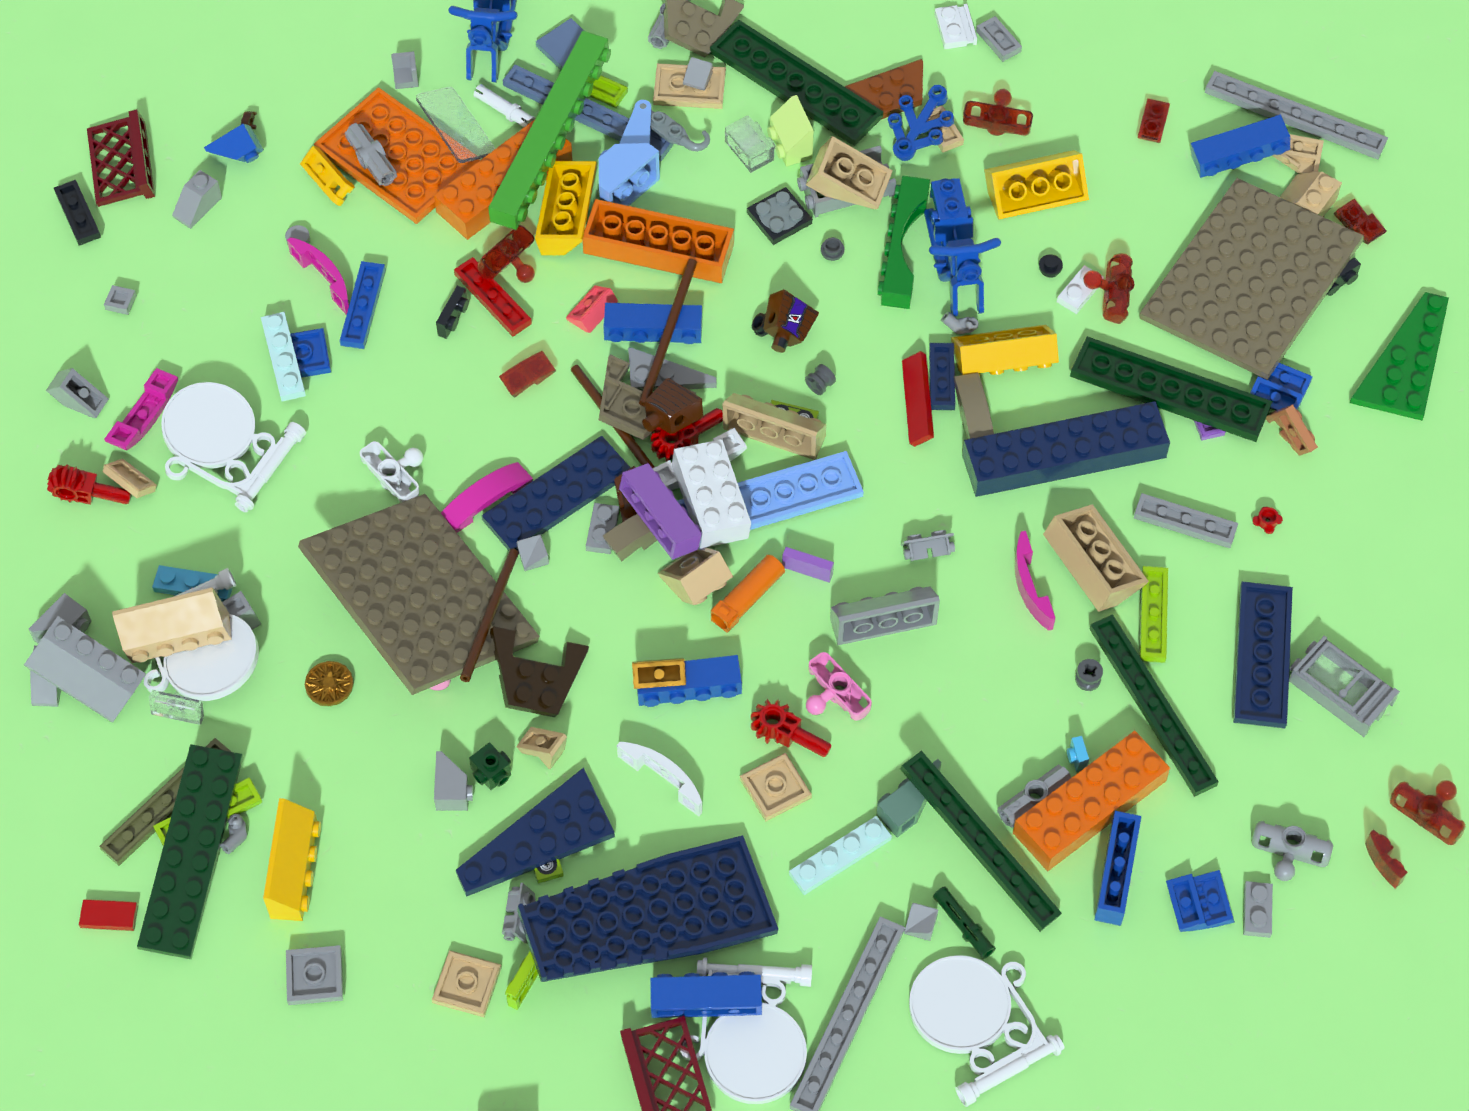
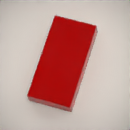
(108, 915)

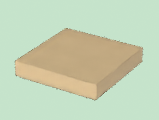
(775, 787)
(466, 983)

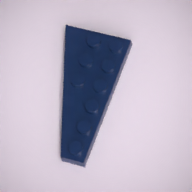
(551, 830)

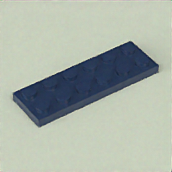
(556, 494)
(1263, 655)

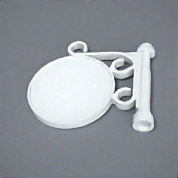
(213, 428)
(210, 669)
(965, 1008)
(755, 1055)

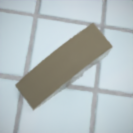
(973, 406)
(629, 537)

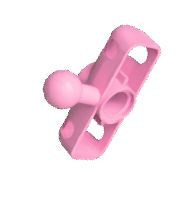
(846, 698)

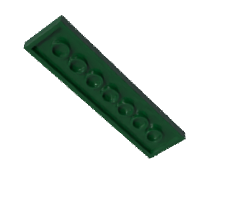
(789, 76)
(1171, 389)
(190, 852)

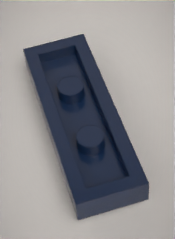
(941, 376)

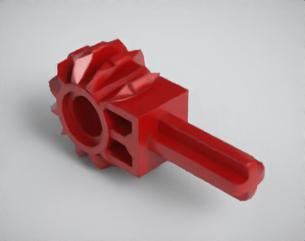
(684, 437)
(81, 486)
(786, 730)

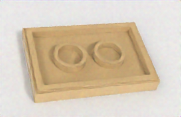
(671, 91)

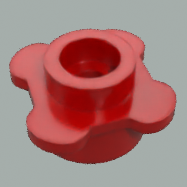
(1270, 514)

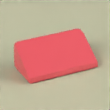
(591, 308)

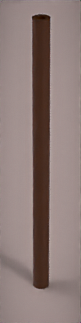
(668, 331)
(596, 397)
(489, 615)

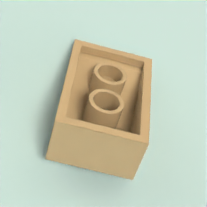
(848, 175)

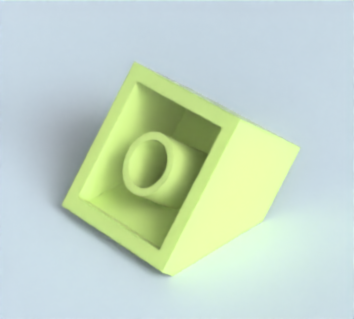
(791, 133)

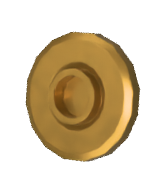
(329, 683)

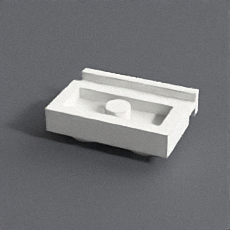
(955, 26)

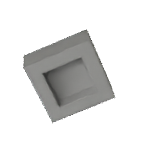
(120, 300)

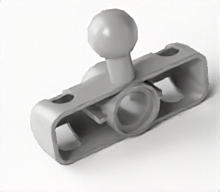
(1284, 869)

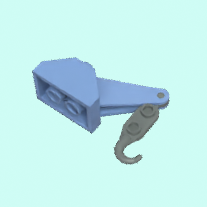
(633, 164)

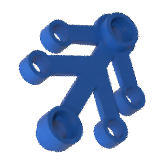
(920, 124)

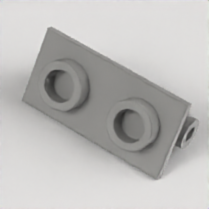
(918, 546)
(512, 925)

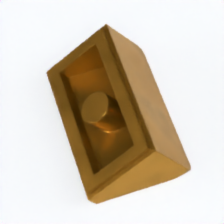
(658, 673)

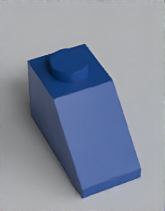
(237, 144)

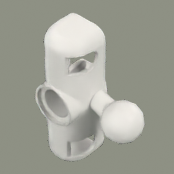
(399, 482)

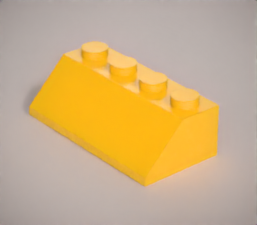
(1037, 184)
(565, 206)
(1006, 350)
(291, 861)

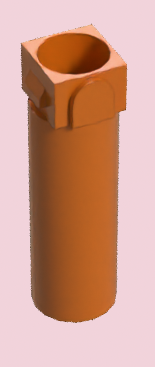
(747, 593)

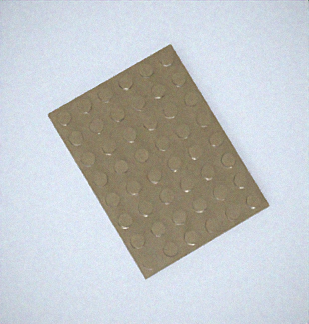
(1251, 278)
(413, 590)

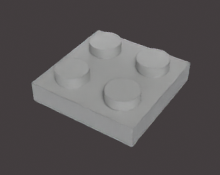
(314, 975)

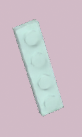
(283, 356)
(840, 855)

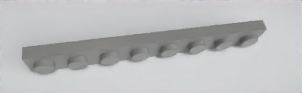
(1296, 115)
(847, 1016)

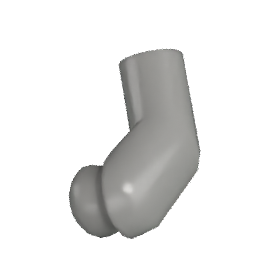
(960, 325)
(237, 833)

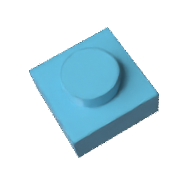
(1078, 754)

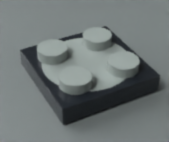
(779, 215)

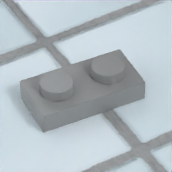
(999, 38)
(602, 521)
(1257, 909)

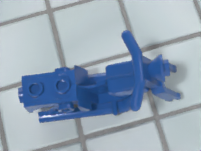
(489, 29)
(957, 255)

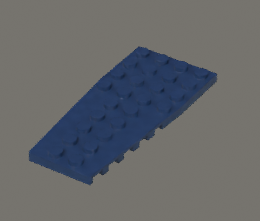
(650, 913)

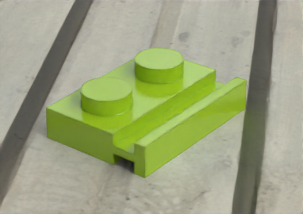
(522, 982)

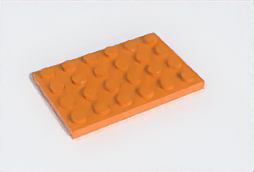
(410, 145)

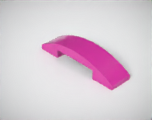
(307, 254)
(145, 412)
(484, 493)
(1038, 607)

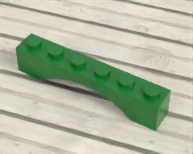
(899, 280)

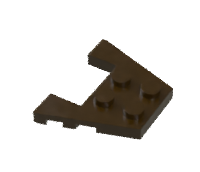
(534, 684)

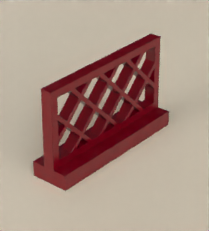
(140, 159)
(642, 1076)

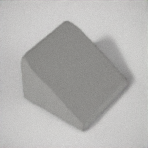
(698, 73)

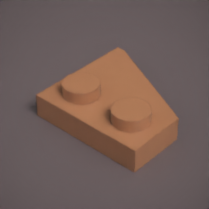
(1293, 429)

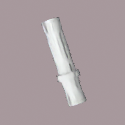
(511, 111)

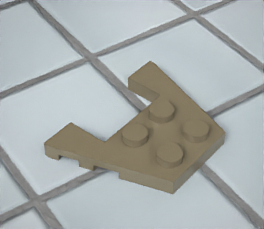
(695, 26)
(621, 401)

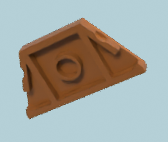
(887, 87)

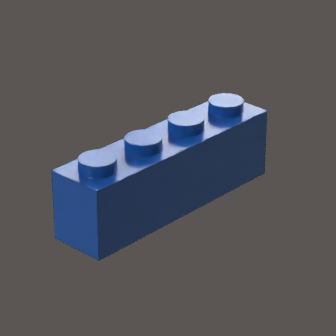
(1240, 146)
(647, 323)
(704, 680)
(1117, 868)
(706, 995)

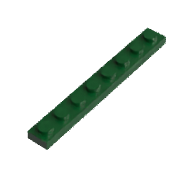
(1154, 705)
(980, 841)

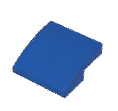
(1283, 387)
(1200, 901)

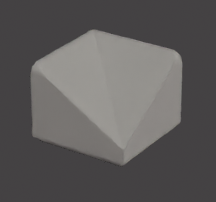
(532, 552)
(921, 921)

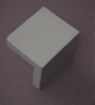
(404, 70)
(239, 606)

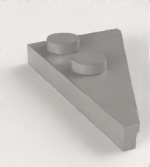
(689, 378)

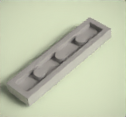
(1185, 520)

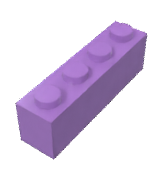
(660, 511)

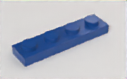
(362, 305)

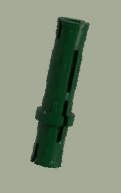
(981, 945)

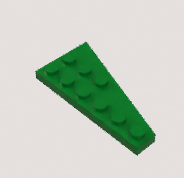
(1404, 371)

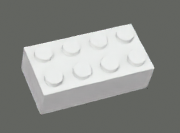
(711, 493)

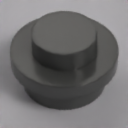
(832, 249)

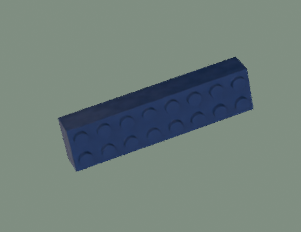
(1065, 449)

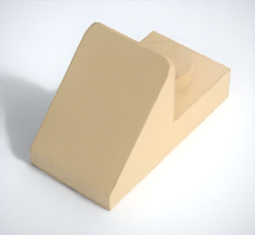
(544, 744)

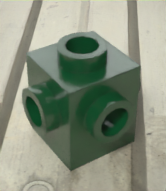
(490, 766)

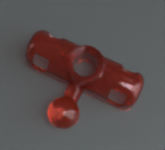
(997, 117)
(507, 253)
(1116, 287)
(1418, 801)

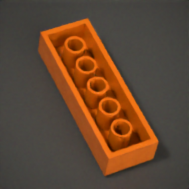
(467, 198)
(657, 240)
(1090, 799)

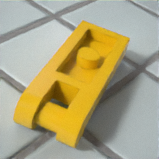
(326, 175)

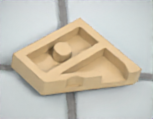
(1303, 154)

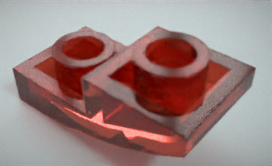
(1153, 120)
(1356, 219)
(527, 372)
(1379, 852)

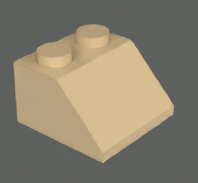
(1313, 192)
(696, 575)

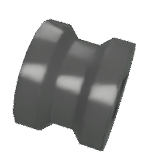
(820, 379)
(1089, 681)

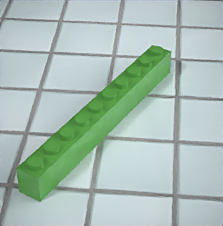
(549, 130)

